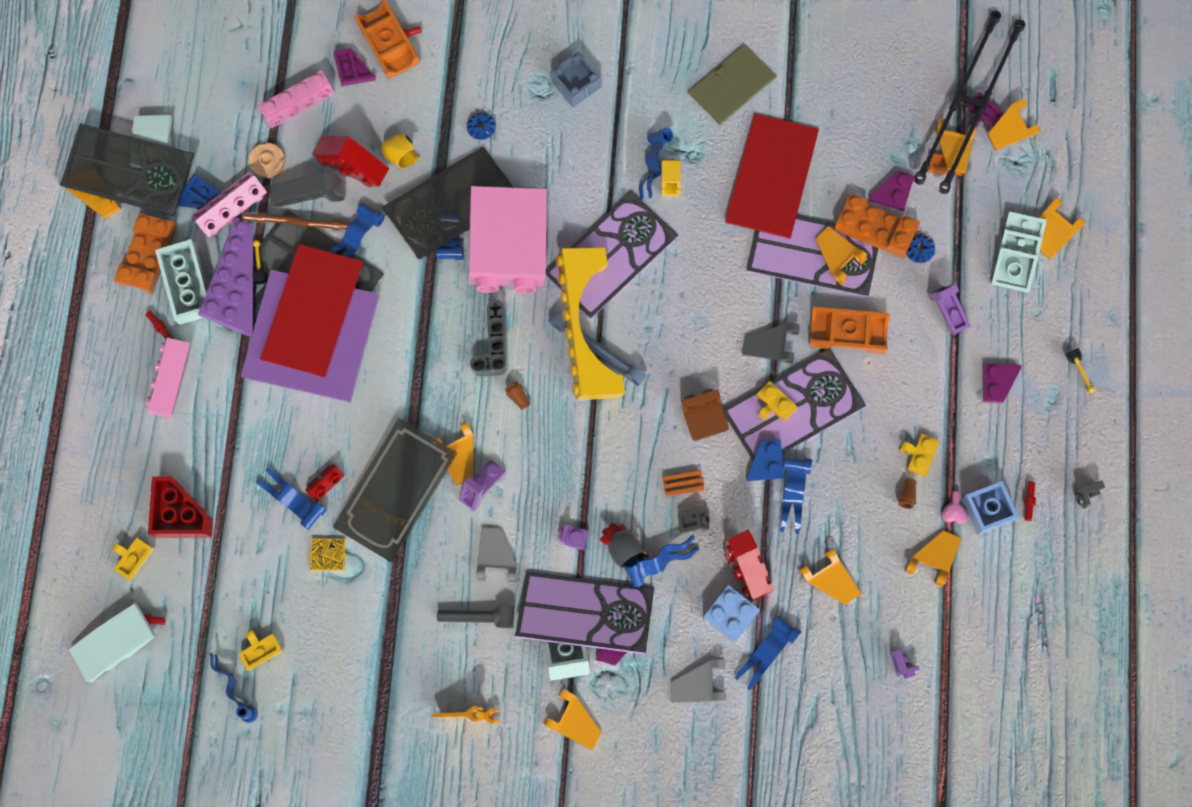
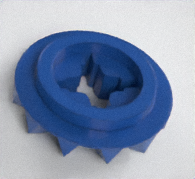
(476, 132)
(926, 254)

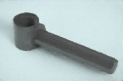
(501, 617)

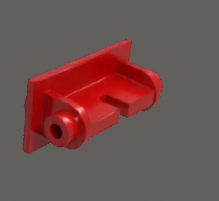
(318, 488)

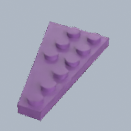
(231, 286)

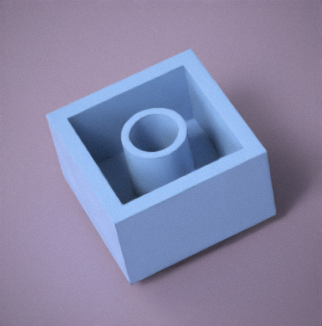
(990, 508)
(731, 614)

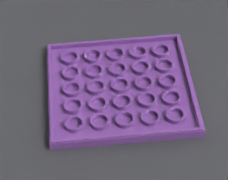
(346, 359)

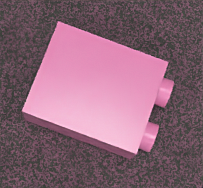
(507, 238)

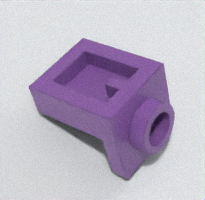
(573, 537)
(900, 661)

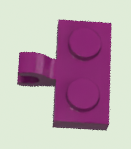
(990, 115)

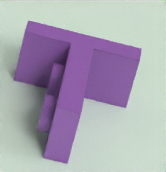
(950, 308)
(477, 487)

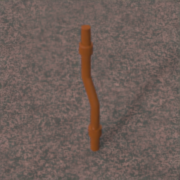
(262, 218)

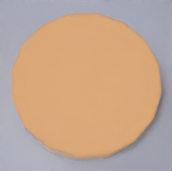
(266, 160)

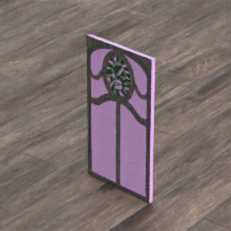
(631, 240)
(803, 262)
(815, 387)
(585, 613)

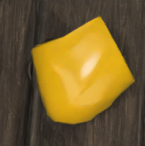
(399, 151)

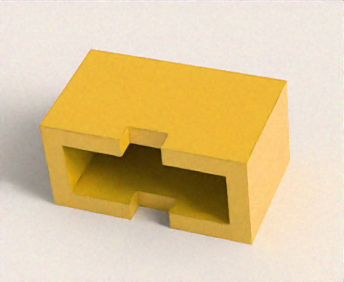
(671, 177)

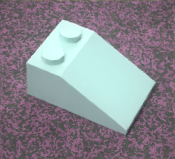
(566, 660)

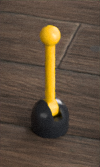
(259, 275)
(1075, 357)

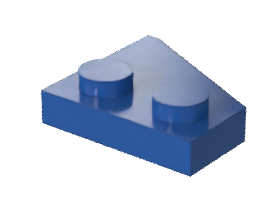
(197, 193)
(767, 462)

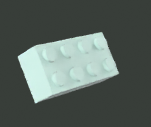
(183, 279)

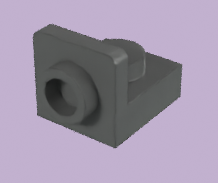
(1090, 490)
(693, 520)

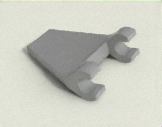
(495, 555)
(697, 684)

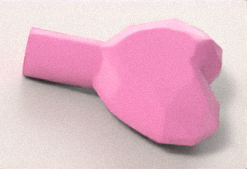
(955, 510)

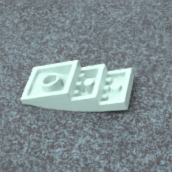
(153, 129)
(1019, 252)
(112, 642)

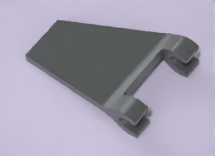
(771, 343)

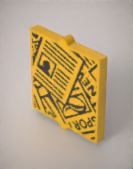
(327, 554)

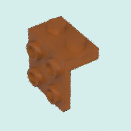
(704, 414)

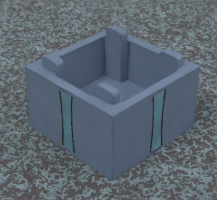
(575, 79)

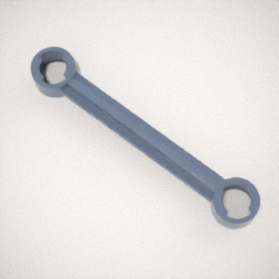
(631, 372)

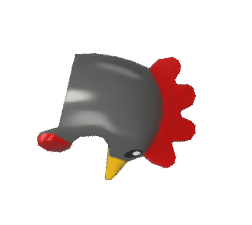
(622, 544)

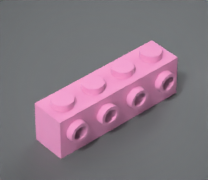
(296, 99)
(229, 204)
(169, 378)

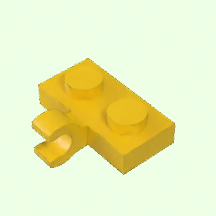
(775, 402)
(921, 454)
(132, 558)
(260, 650)

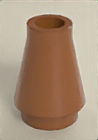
(517, 395)
(907, 495)

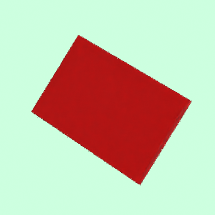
(772, 176)
(311, 310)

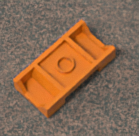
(387, 40)
(876, 226)
(141, 262)
(849, 329)

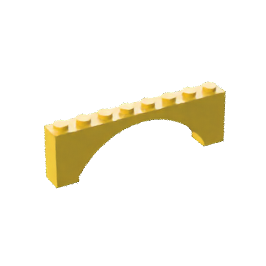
(590, 376)

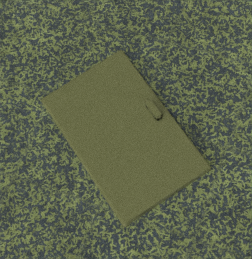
(737, 82)

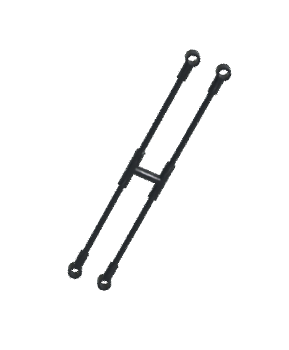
(960, 96)

